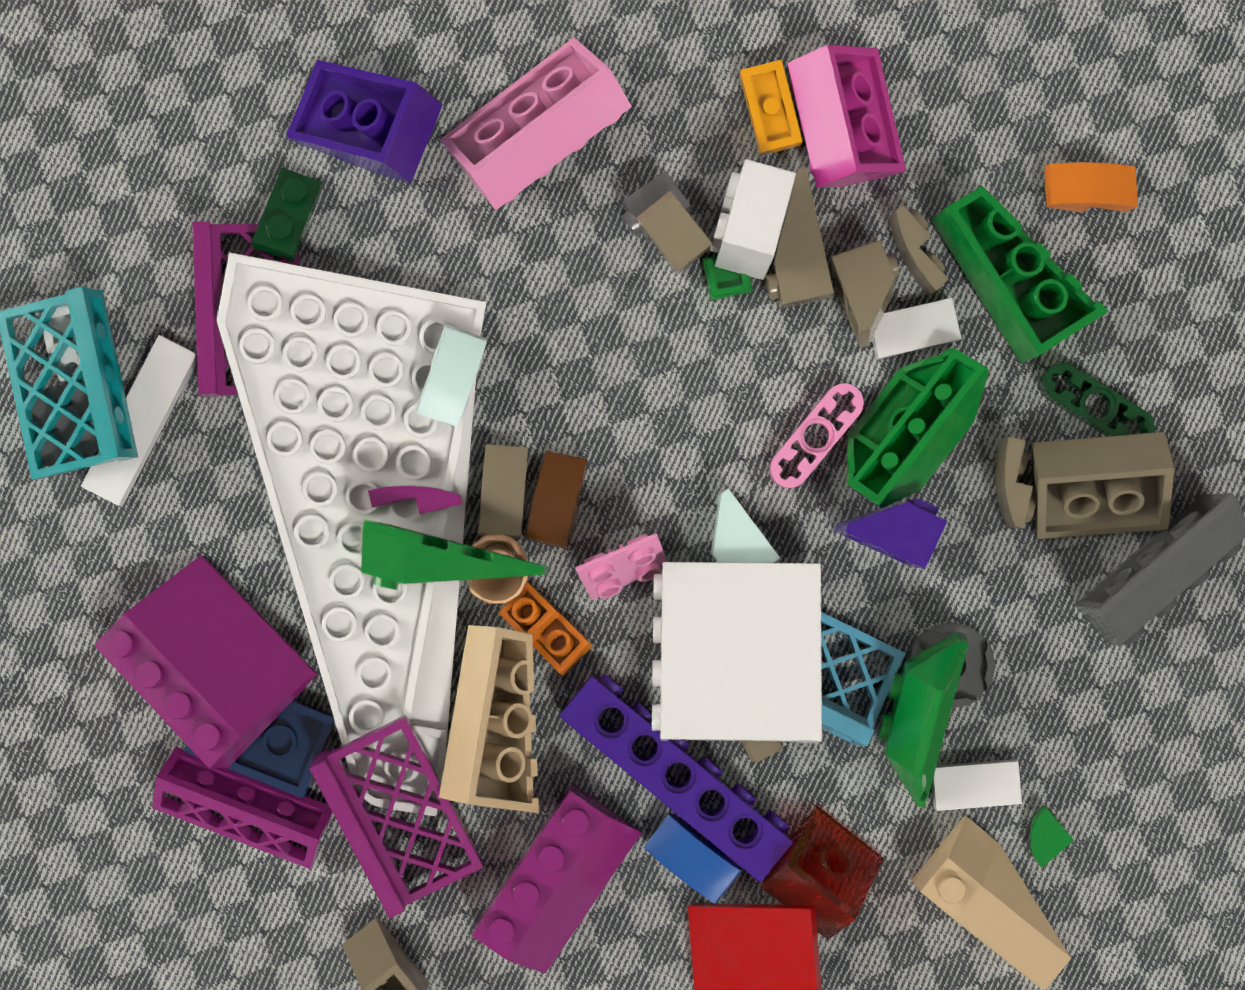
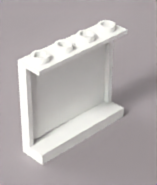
(738, 652)

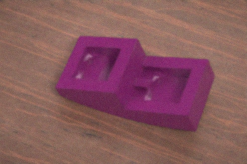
(427, 498)

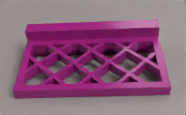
(208, 291)
(364, 836)

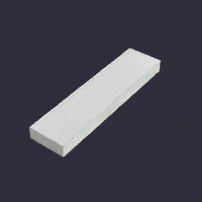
(149, 407)

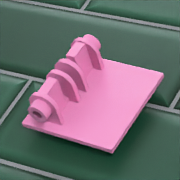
(609, 573)

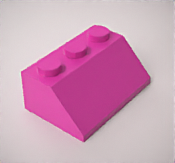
(846, 115)

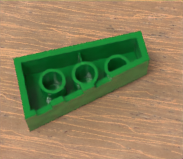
(1014, 276)

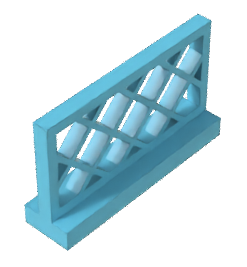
(839, 719)

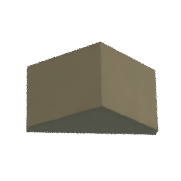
(674, 232)

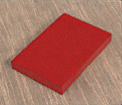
(754, 946)

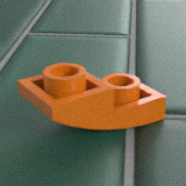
(1089, 185)
(551, 632)

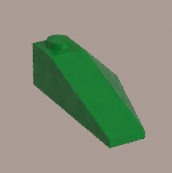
(413, 557)

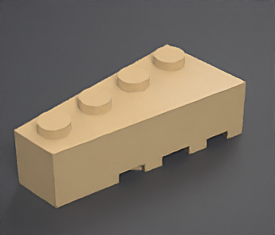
(492, 723)

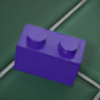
(900, 531)

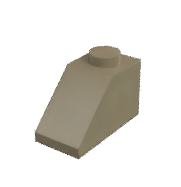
(865, 286)

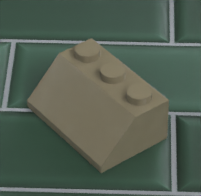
(1102, 485)

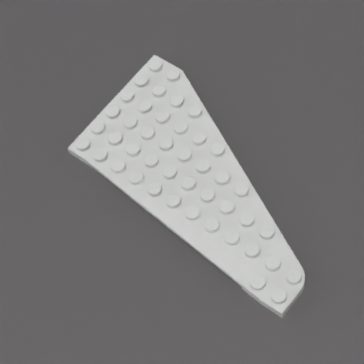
(331, 405)

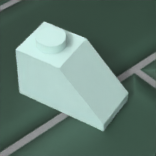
(736, 535)

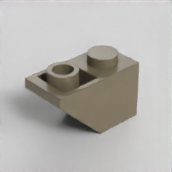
(381, 961)

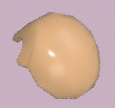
(499, 589)

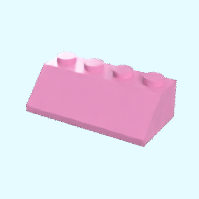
(536, 122)

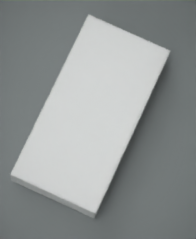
(916, 329)
(976, 785)

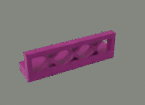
(242, 804)

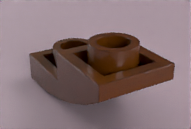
(556, 499)

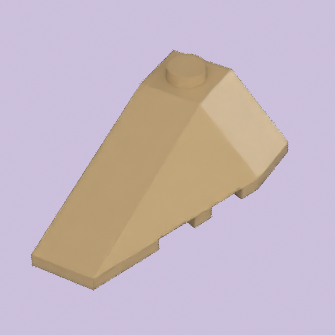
(985, 895)

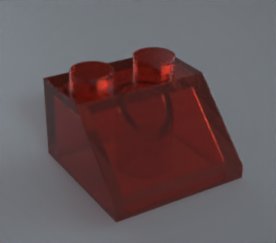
(824, 869)

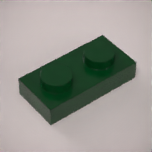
(287, 214)

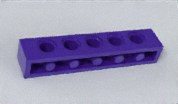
(753, 853)

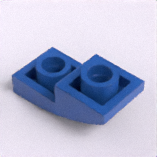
(692, 859)

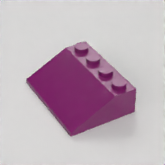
(206, 662)

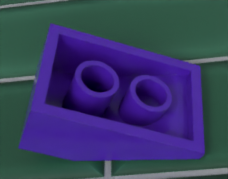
(365, 119)

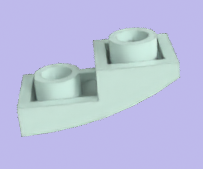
(451, 375)

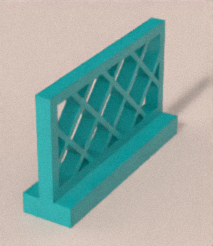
(96, 366)

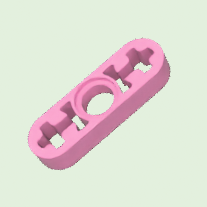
(845, 418)

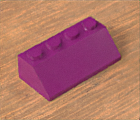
(556, 881)

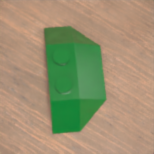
(914, 426)
(921, 713)

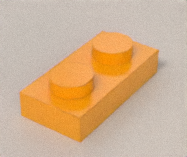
(770, 107)

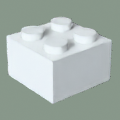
(756, 211)

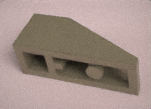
(800, 262)

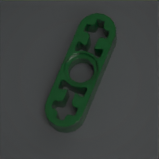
(1075, 379)

